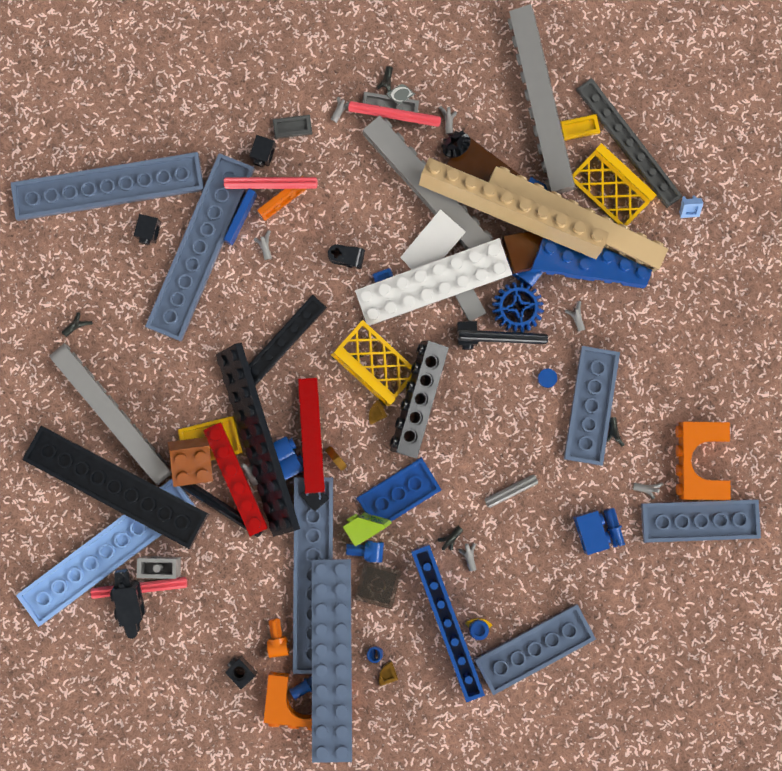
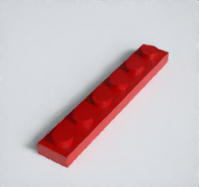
(235, 479)

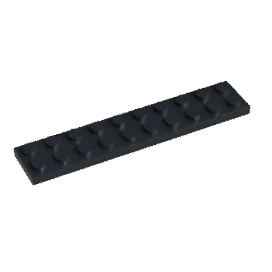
(257, 440)
(115, 487)

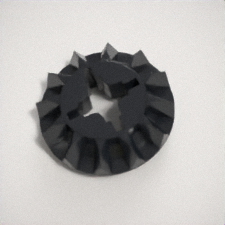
(463, 144)

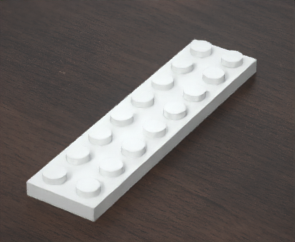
(433, 282)

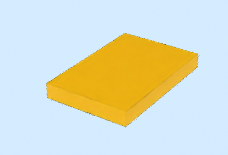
(229, 425)

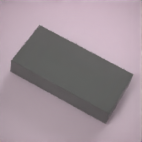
(292, 126)

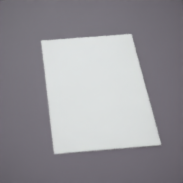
(433, 241)

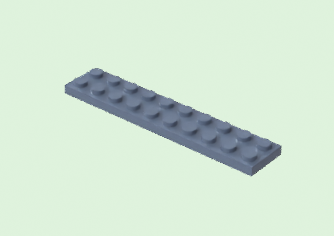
(107, 186)
(198, 250)
(311, 542)
(331, 661)

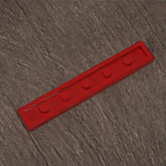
(311, 435)

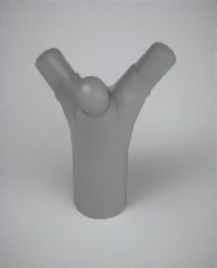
(341, 107)
(448, 119)
(264, 244)
(577, 317)
(247, 470)
(648, 488)
(469, 555)

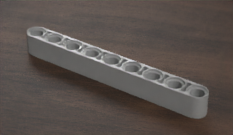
(110, 414)

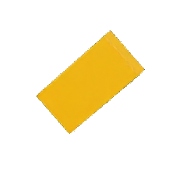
(580, 127)

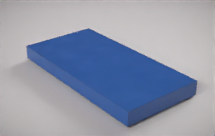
(400, 492)

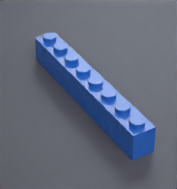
(447, 623)

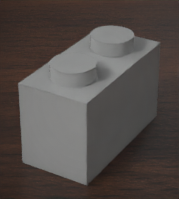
(158, 567)

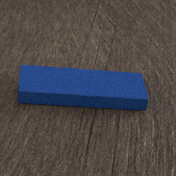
(240, 217)

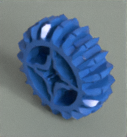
(519, 316)

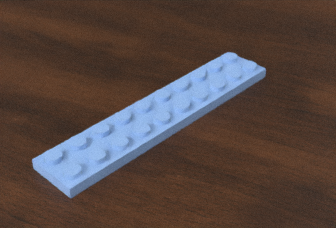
(89, 564)

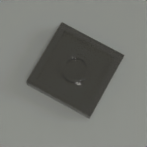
(378, 585)

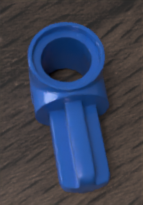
(370, 551)

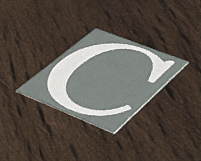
(400, 93)

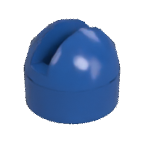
(371, 654)

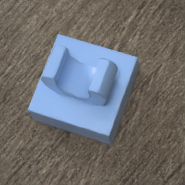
(691, 207)

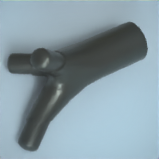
(386, 82)
(75, 325)
(614, 431)
(450, 539)

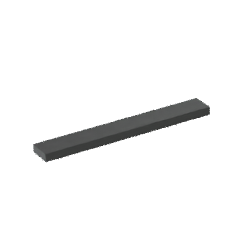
(629, 143)

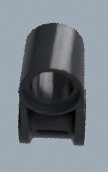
(348, 256)

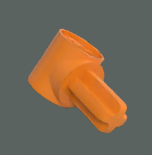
(277, 643)

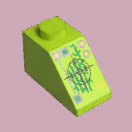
(364, 526)

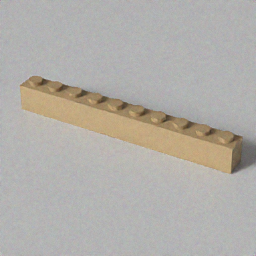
(513, 208)
(620, 238)

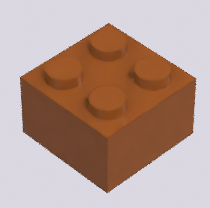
(190, 461)

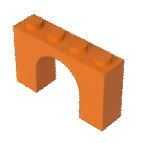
(690, 484)
(277, 707)

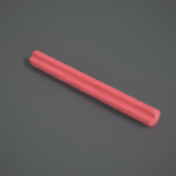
(394, 113)
(270, 182)
(149, 586)

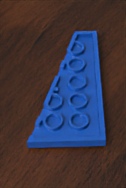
(607, 267)

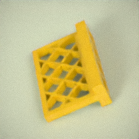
(624, 174)
(362, 374)

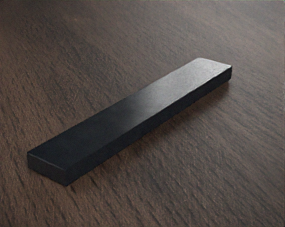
(286, 338)

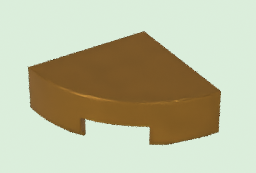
(376, 412)
(336, 458)
(387, 674)

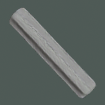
(511, 491)

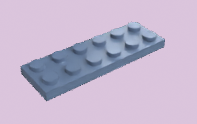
(591, 405)
(700, 520)
(535, 649)

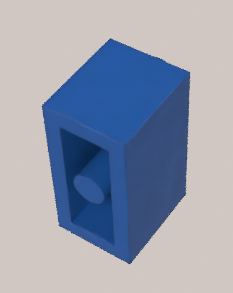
(592, 532)

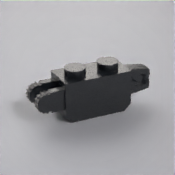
(128, 602)

